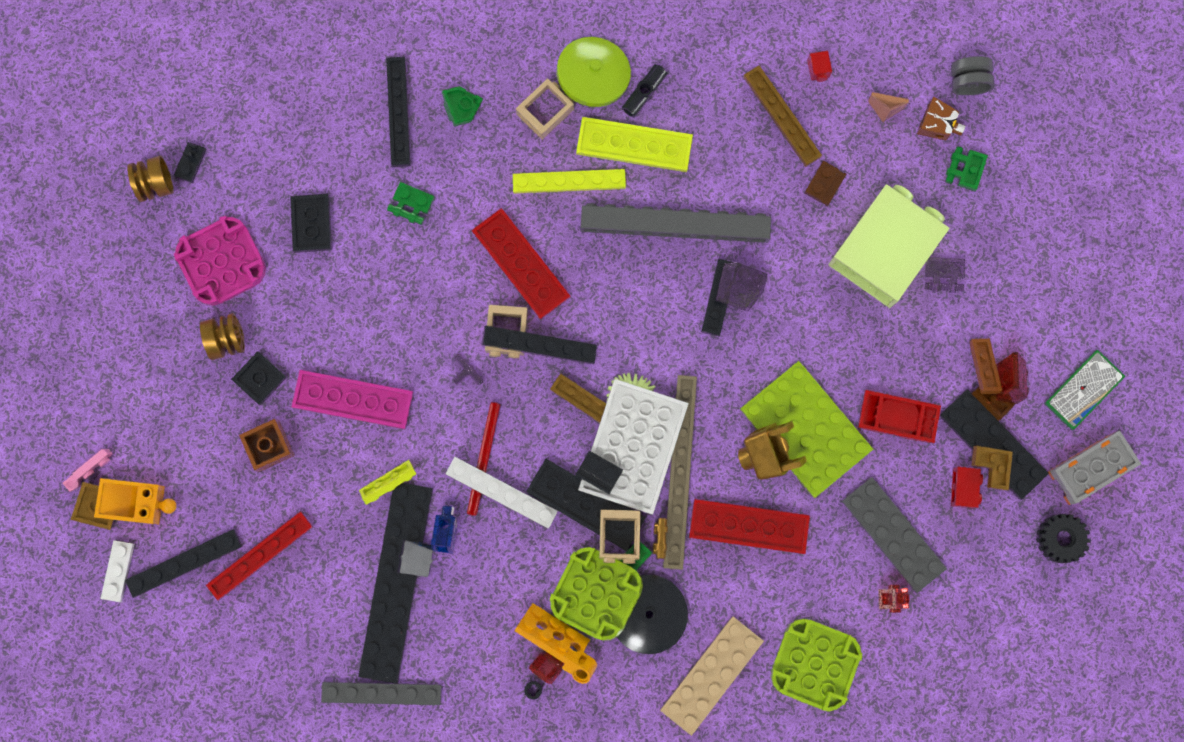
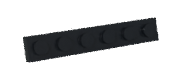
(398, 112)
(539, 344)
(183, 563)

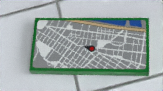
(1084, 389)

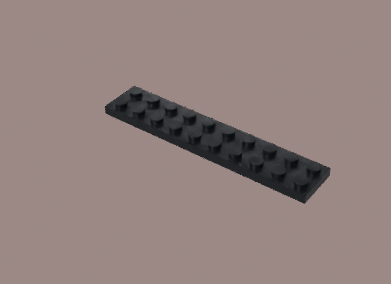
(394, 590)

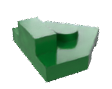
(460, 105)

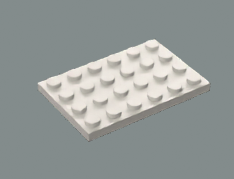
(639, 437)

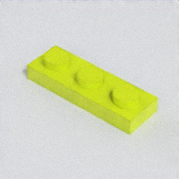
(387, 482)

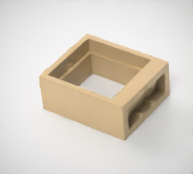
(532, 122)
(506, 311)
(620, 515)

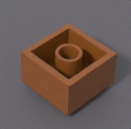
(266, 445)

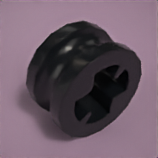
(528, 686)

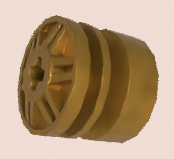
(150, 178)
(217, 338)

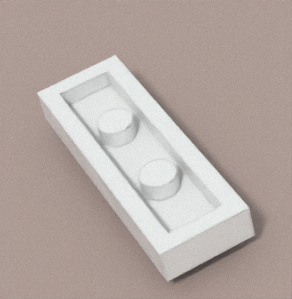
(117, 571)

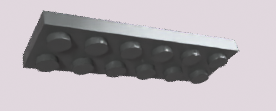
(894, 535)

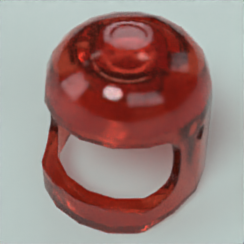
(546, 667)

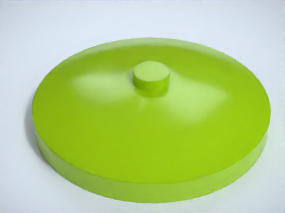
(593, 71)

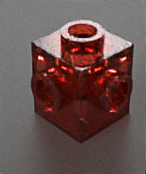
(893, 598)

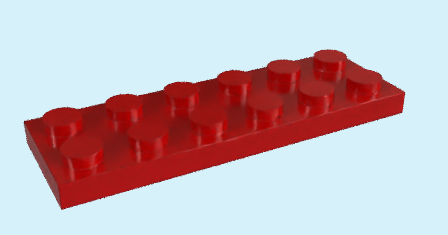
(521, 263)
(749, 526)

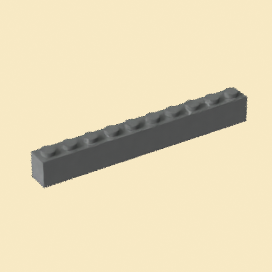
(675, 223)

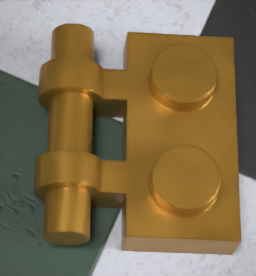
(660, 547)

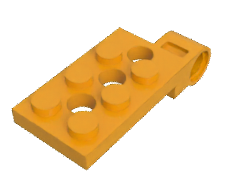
(577, 662)

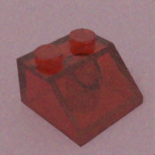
(1013, 379)

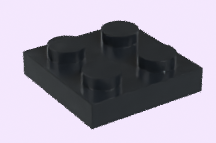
(259, 378)

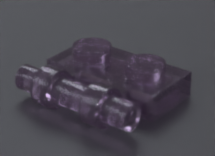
(944, 268)

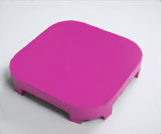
(220, 261)

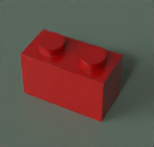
(966, 487)

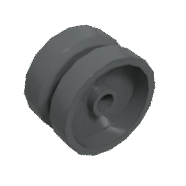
(972, 75)

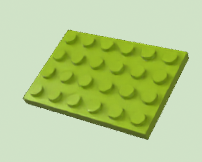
(819, 427)

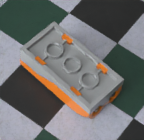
(1094, 467)

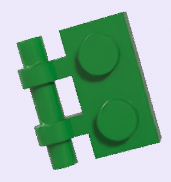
(972, 169)
(413, 198)

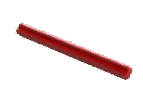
(484, 454)

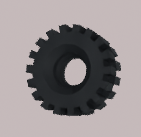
(1048, 538)

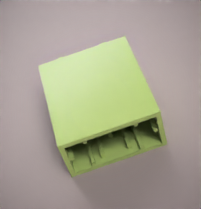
(890, 245)

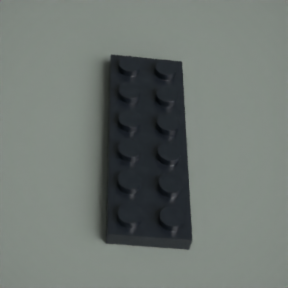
(980, 428)
(560, 491)

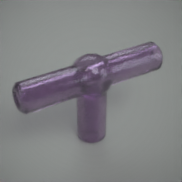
(468, 369)

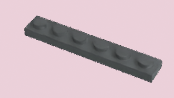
(381, 693)

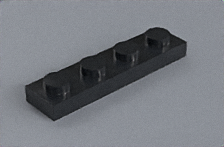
(715, 310)

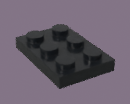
(311, 223)

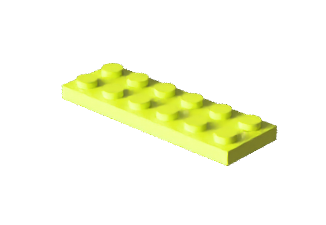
(634, 144)

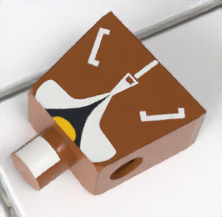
(940, 121)

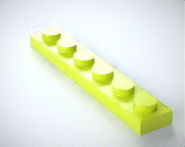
(569, 181)

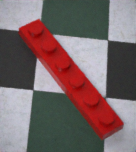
(259, 556)

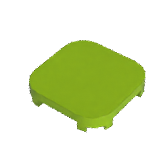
(596, 594)
(816, 664)

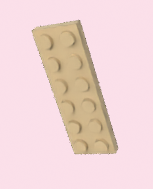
(711, 675)

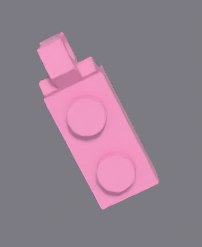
(86, 470)

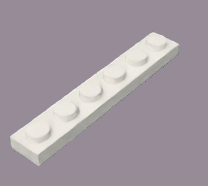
(501, 492)

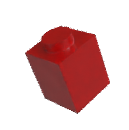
(819, 66)

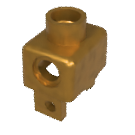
(768, 452)

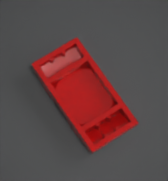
(899, 416)

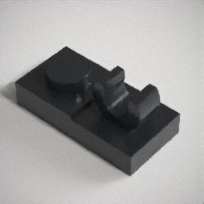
(190, 162)

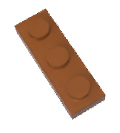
(985, 366)

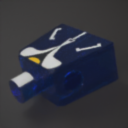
(444, 538)

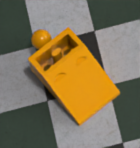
(129, 501)

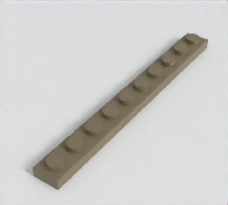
(680, 477)

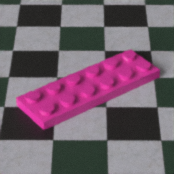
(352, 399)

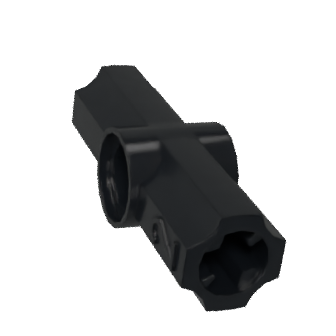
(650, 82)

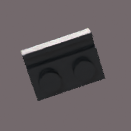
(599, 472)

